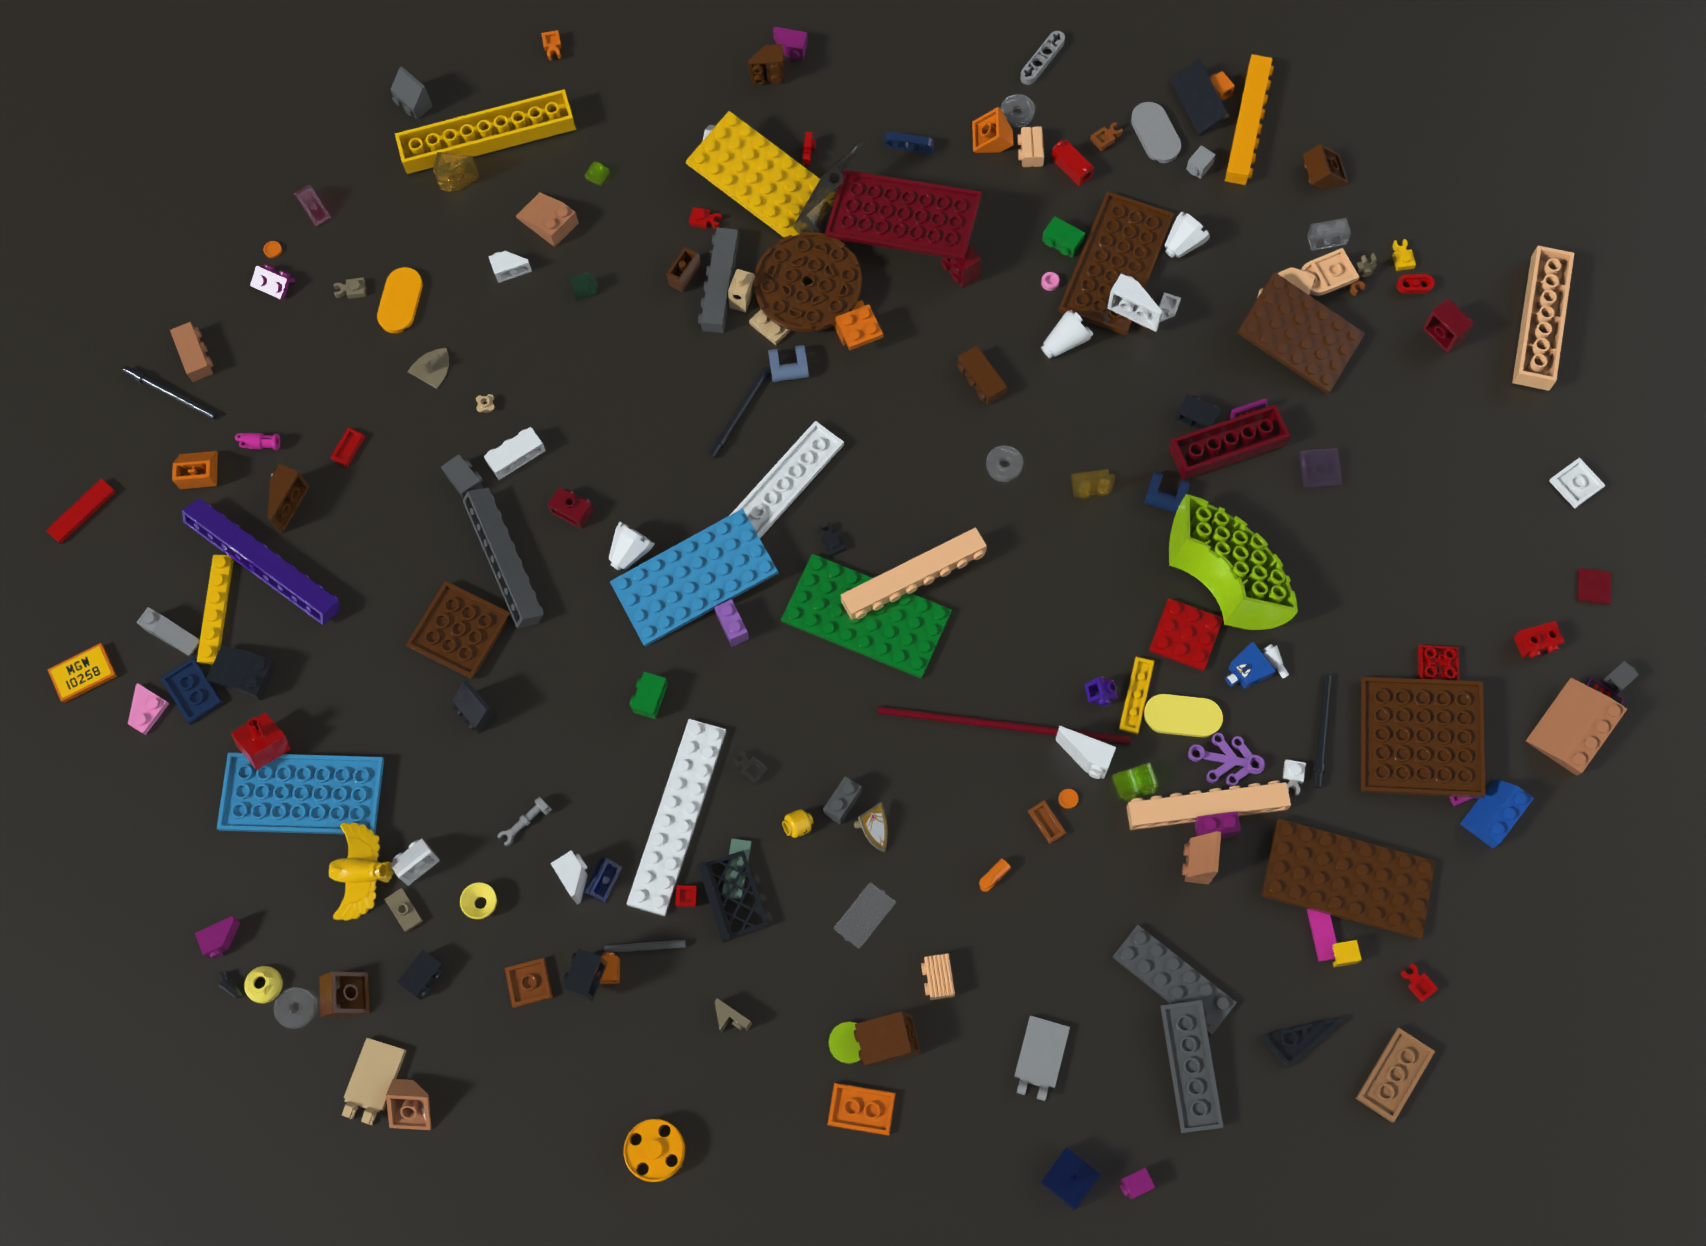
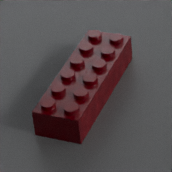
(1229, 442)

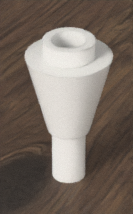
(1273, 656)

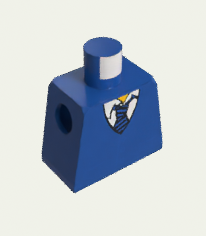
(1249, 668)

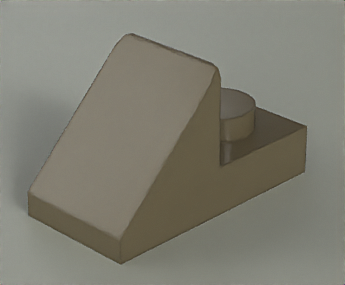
(726, 1013)

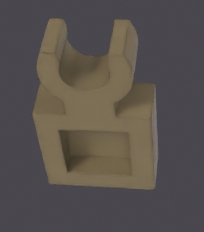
(1367, 266)
(353, 288)

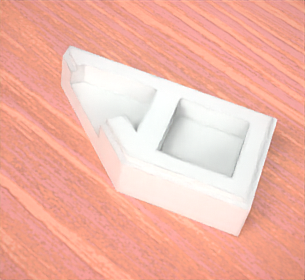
(1169, 306)

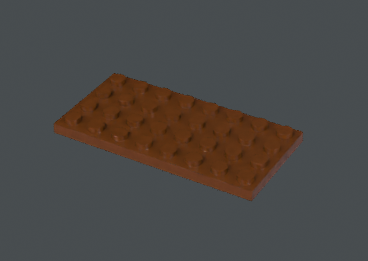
(1121, 241)
(1348, 879)

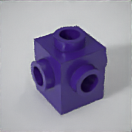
(1101, 691)

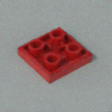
(1438, 662)

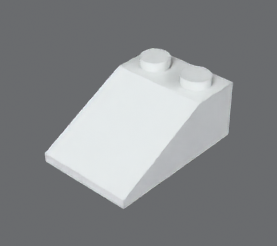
(1134, 303)
(1088, 752)

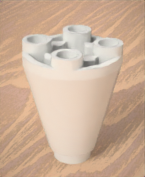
(1066, 335)

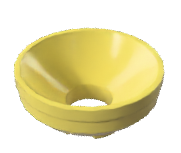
(474, 892)
(271, 988)

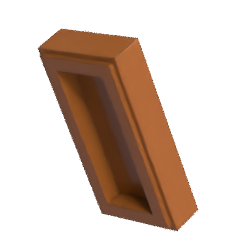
(1047, 822)

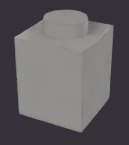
(1200, 162)

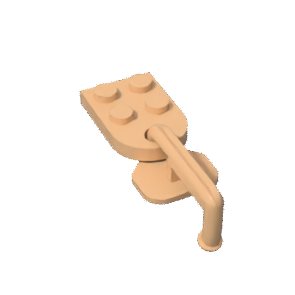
(1322, 274)

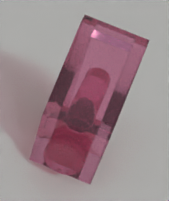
(312, 205)

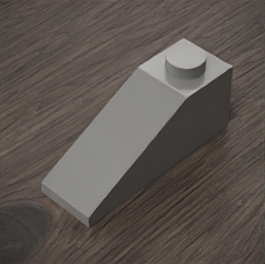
(168, 631)

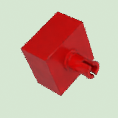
(260, 741)

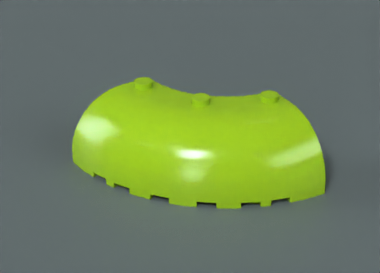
(1231, 565)

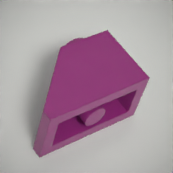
(793, 42)
(217, 937)

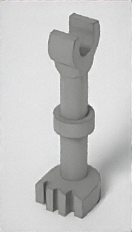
(525, 820)

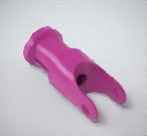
(258, 440)

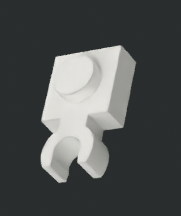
(1294, 774)

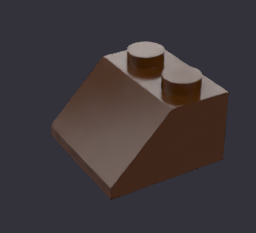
(1324, 167)
(344, 994)

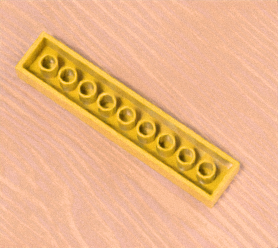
(486, 130)

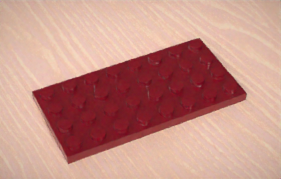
(904, 214)

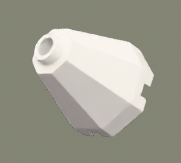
(1185, 236)
(628, 547)

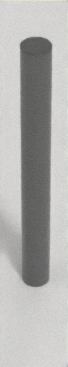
(645, 946)

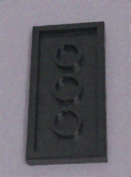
(1199, 97)

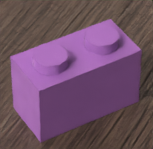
(731, 623)

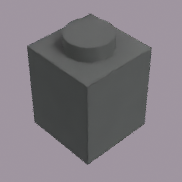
(1620, 677)

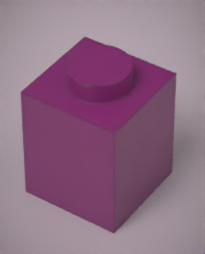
(1136, 1184)

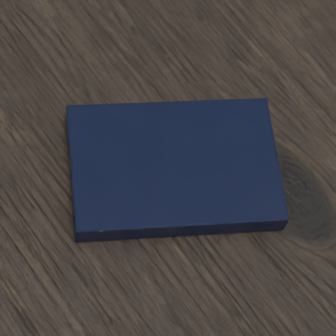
(191, 691)

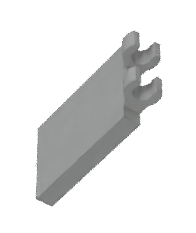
(1041, 1055)

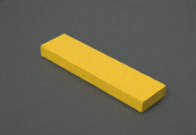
(1136, 695)

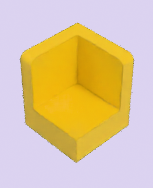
(1346, 953)

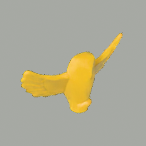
(359, 871)

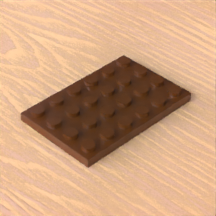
(1300, 332)

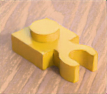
(1403, 258)

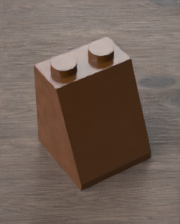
(887, 1039)

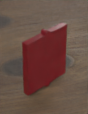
(1594, 586)

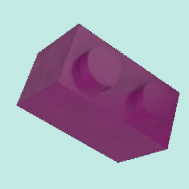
(1225, 823)

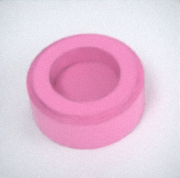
(1050, 281)

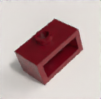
(570, 507)

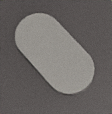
(1155, 132)

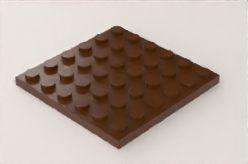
(1422, 737)

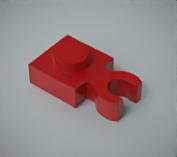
(809, 145)
(702, 218)
(1421, 985)

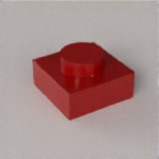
(686, 896)

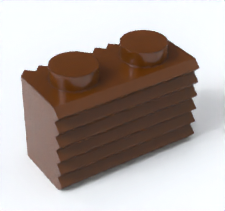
(683, 269)

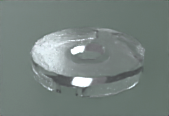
(1021, 102)
(1004, 453)
(306, 1008)

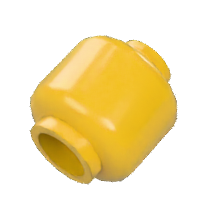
(797, 823)

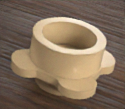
(487, 407)

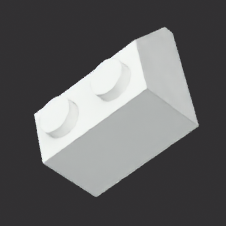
(414, 861)
(572, 873)

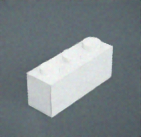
(514, 453)

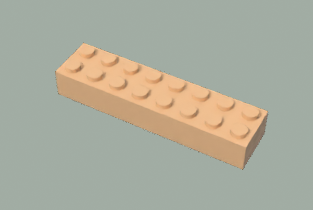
(1543, 318)

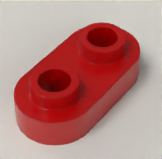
(1414, 283)

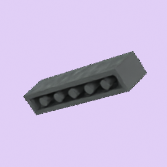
(719, 279)

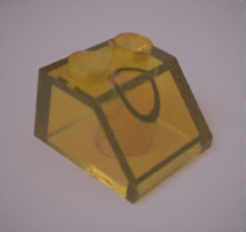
(454, 171)

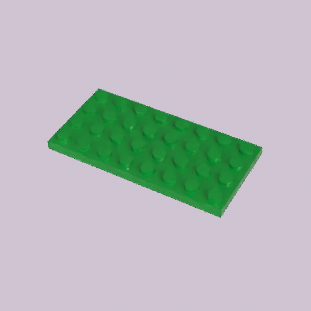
(896, 635)

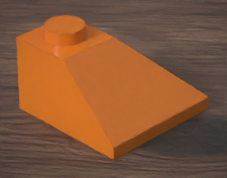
(992, 133)

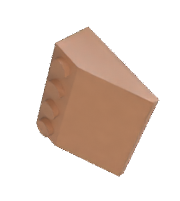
(1576, 726)

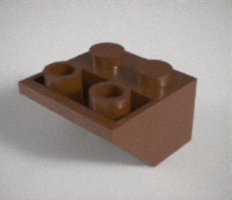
(767, 65)

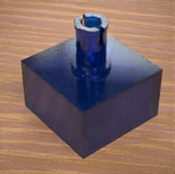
(1070, 1178)

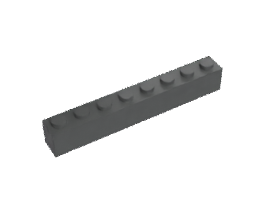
(503, 558)

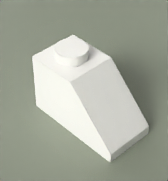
(508, 265)

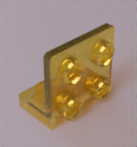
(1092, 483)

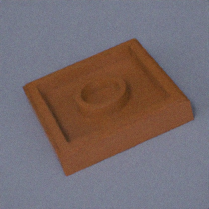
(528, 982)

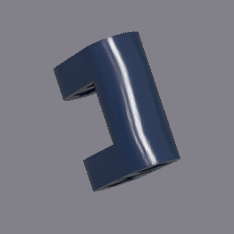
(1162, 499)

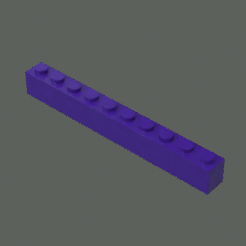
(261, 561)

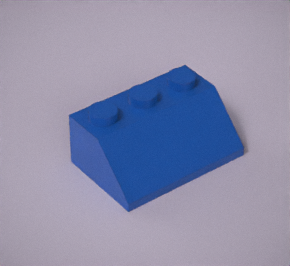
(1496, 812)

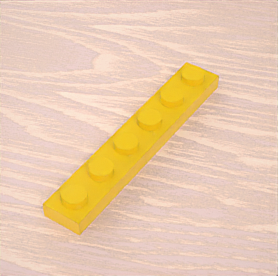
(215, 609)

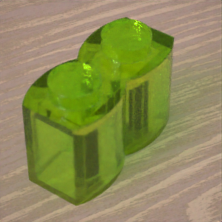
(1135, 782)

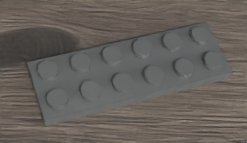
(1172, 976)
(1191, 1066)

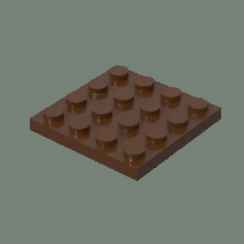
(458, 630)

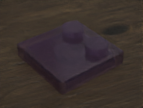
(1320, 468)

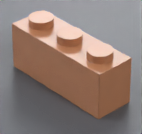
(192, 351)

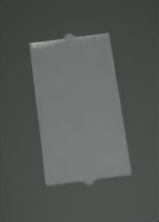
(864, 915)

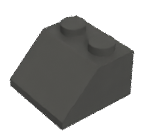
(410, 94)

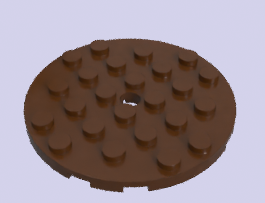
(801, 257)

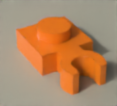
(551, 43)

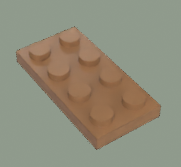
(1395, 1075)

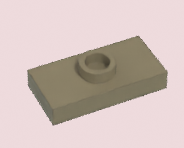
(403, 910)

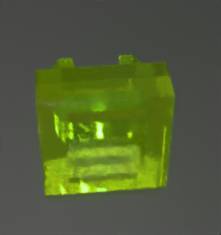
(597, 173)

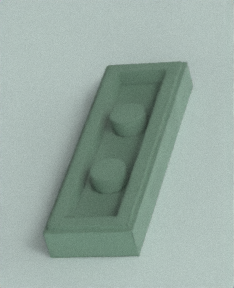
(736, 846)

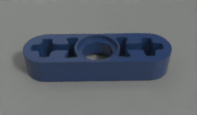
(916, 143)

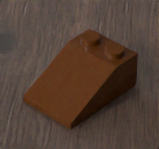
(285, 495)

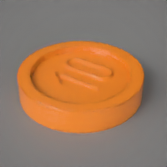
(272, 249)
(1068, 798)

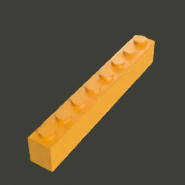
(1248, 120)

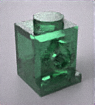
(583, 285)

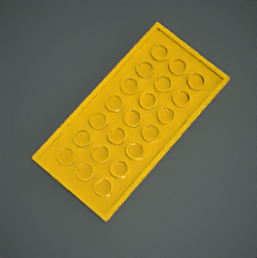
(754, 173)

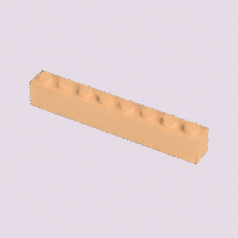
(913, 573)
(1186, 808)

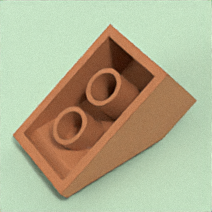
(548, 218)
(1202, 858)

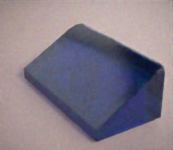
(603, 879)

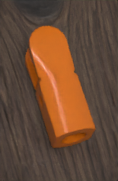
(994, 875)

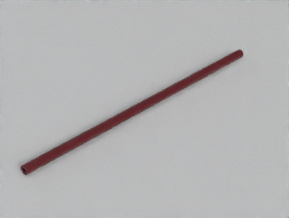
(996, 724)

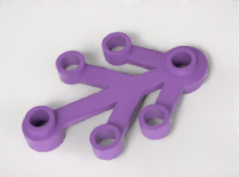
(1229, 759)

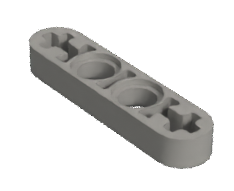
(1042, 57)

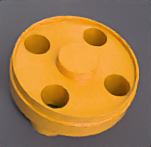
(654, 1150)

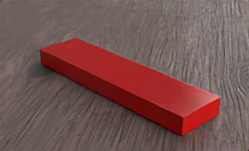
(80, 511)

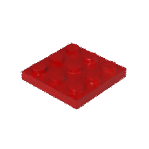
(1186, 634)

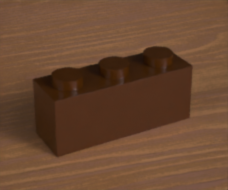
(981, 375)

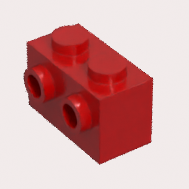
(1539, 639)

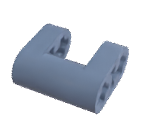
(788, 371)

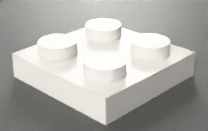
(1577, 483)

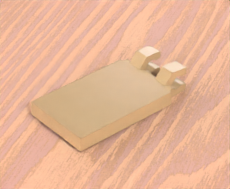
(372, 1079)

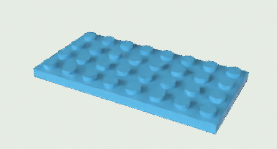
(694, 577)
(300, 794)

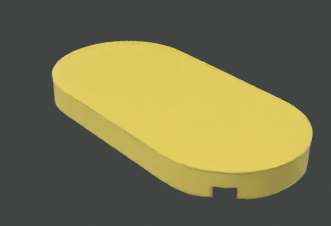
(1183, 715)

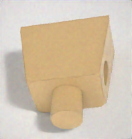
(741, 286)

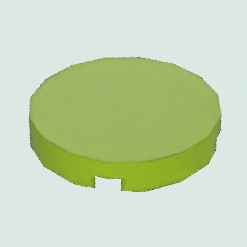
(843, 1043)

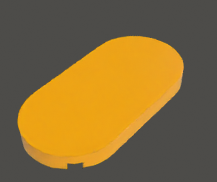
(399, 300)

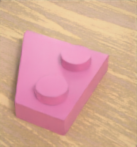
(145, 709)

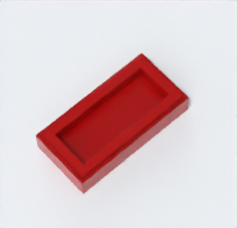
(347, 447)

